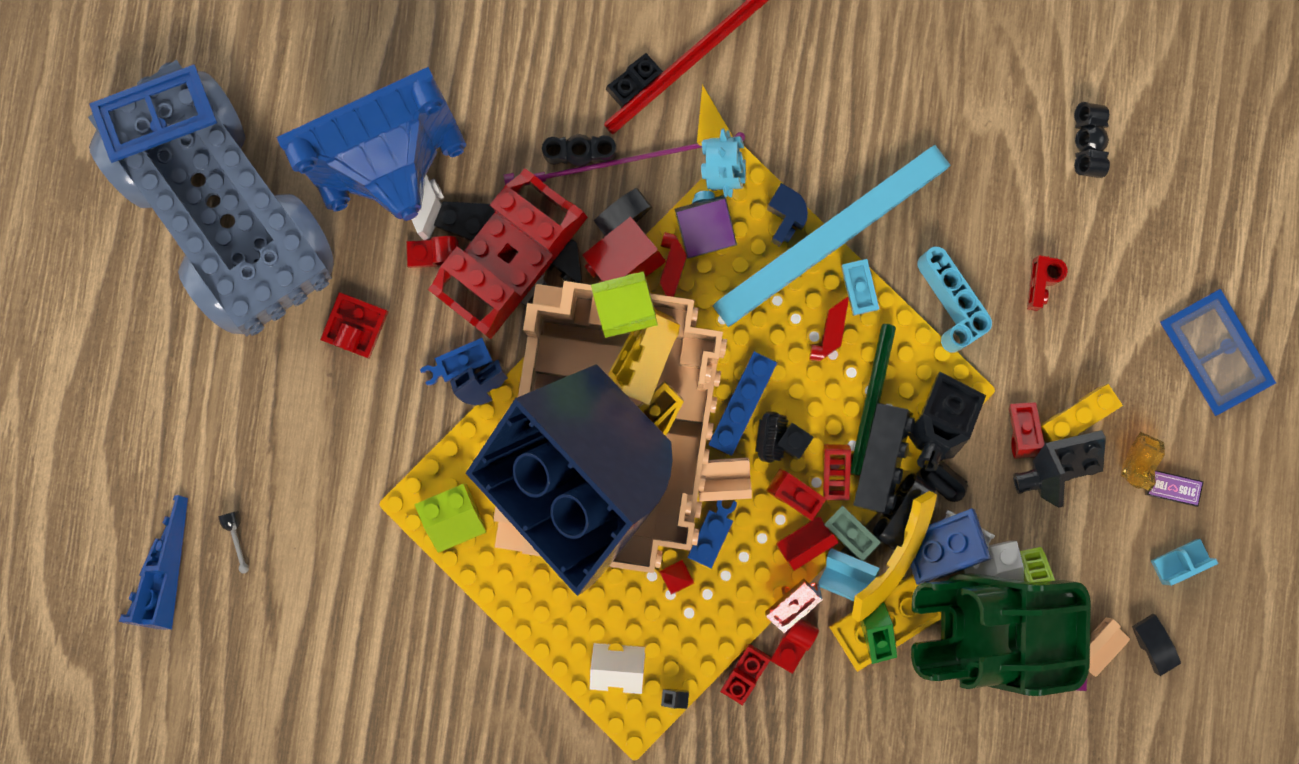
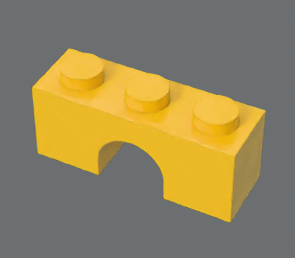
(1081, 415)

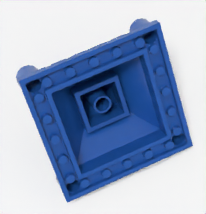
(377, 145)

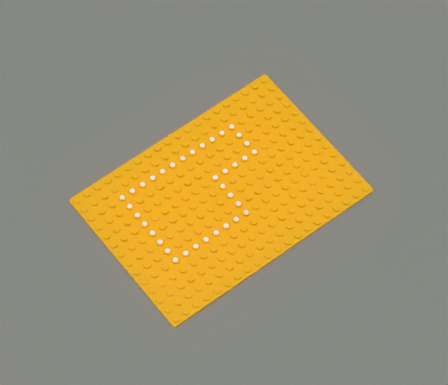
(711, 622)

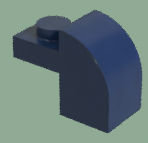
(789, 207)

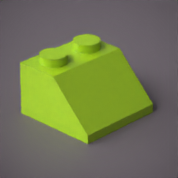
(450, 517)

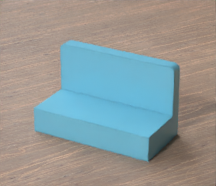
(846, 574)

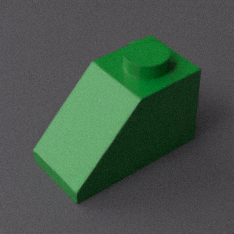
(879, 635)

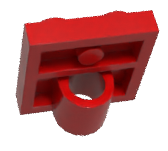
(354, 325)

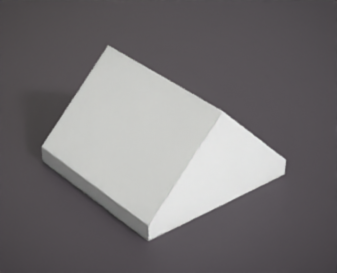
(617, 668)

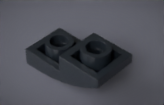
(633, 80)
(630, 204)
(1157, 643)

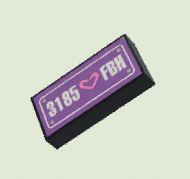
(1176, 489)

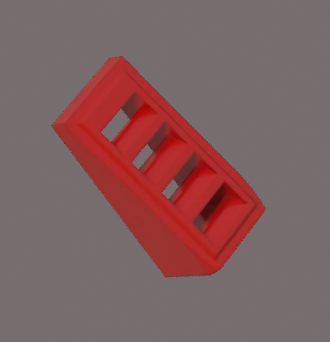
(833, 449)

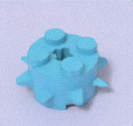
(724, 163)

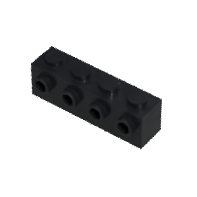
(883, 459)

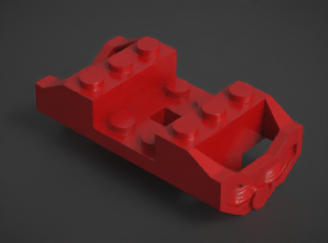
(490, 262)

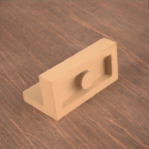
(726, 480)
(1105, 644)

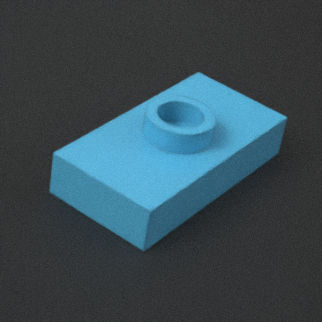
(860, 287)

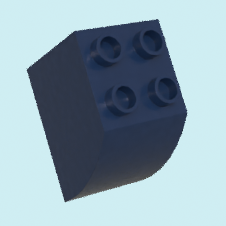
(575, 472)

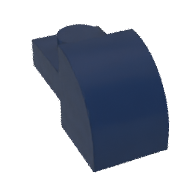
(475, 387)

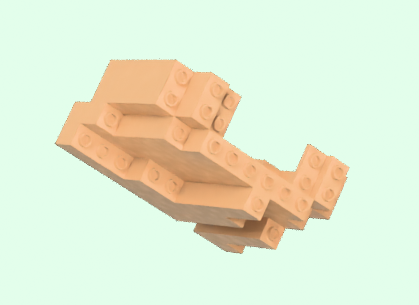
(567, 338)

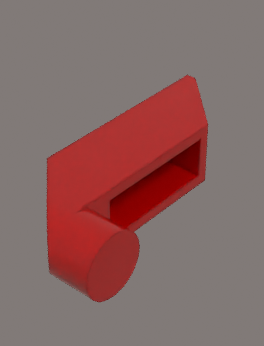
(673, 266)
(832, 332)

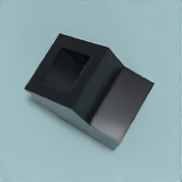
(675, 698)

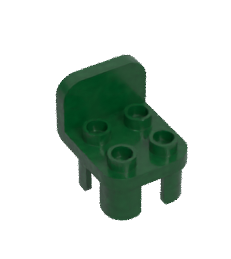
(1006, 634)

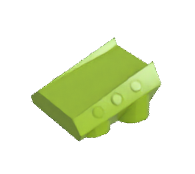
(624, 304)

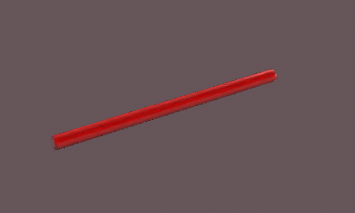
(682, 65)

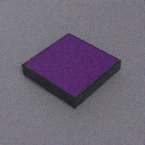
(705, 226)

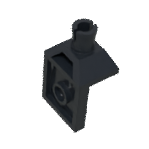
(945, 420)
(1061, 462)

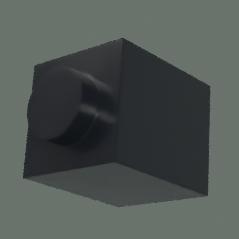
(795, 441)

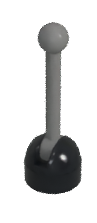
(230, 523)

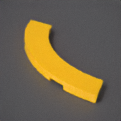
(882, 586)

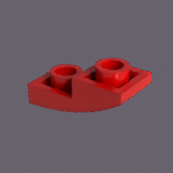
(745, 674)

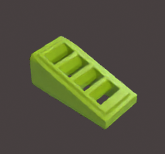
(1036, 559)

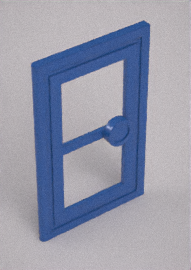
(161, 133)

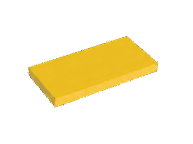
(905, 624)

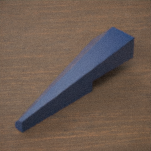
(156, 595)

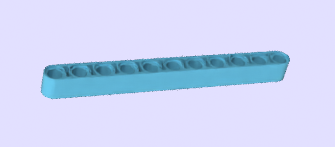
(831, 235)

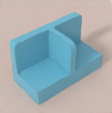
(1183, 563)

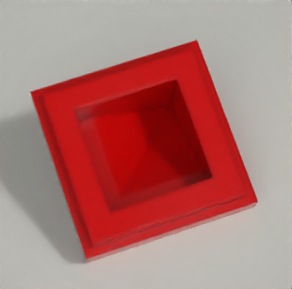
(676, 577)

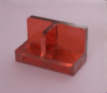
(794, 604)

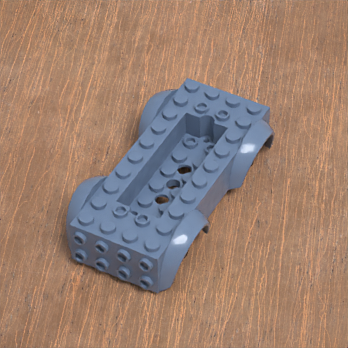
(232, 273)

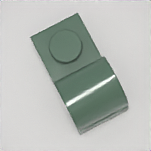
(852, 533)

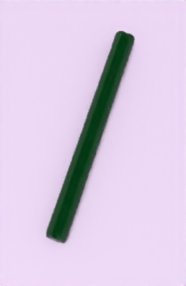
(873, 395)

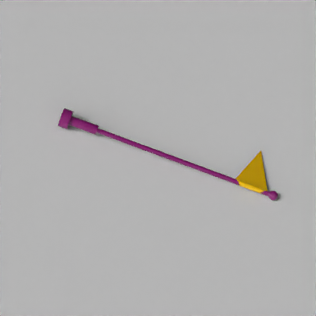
(709, 127)

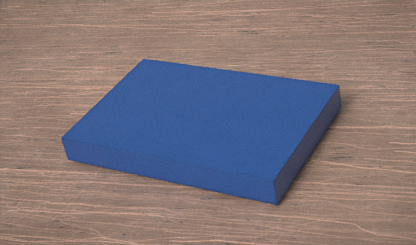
(950, 547)

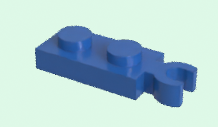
(458, 360)
(712, 535)

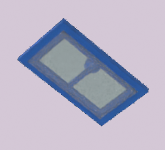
(1218, 352)

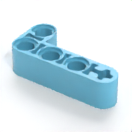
(949, 298)

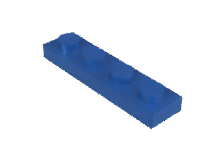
(742, 403)

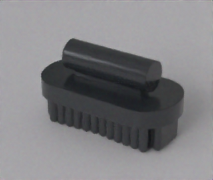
(769, 433)
(946, 481)

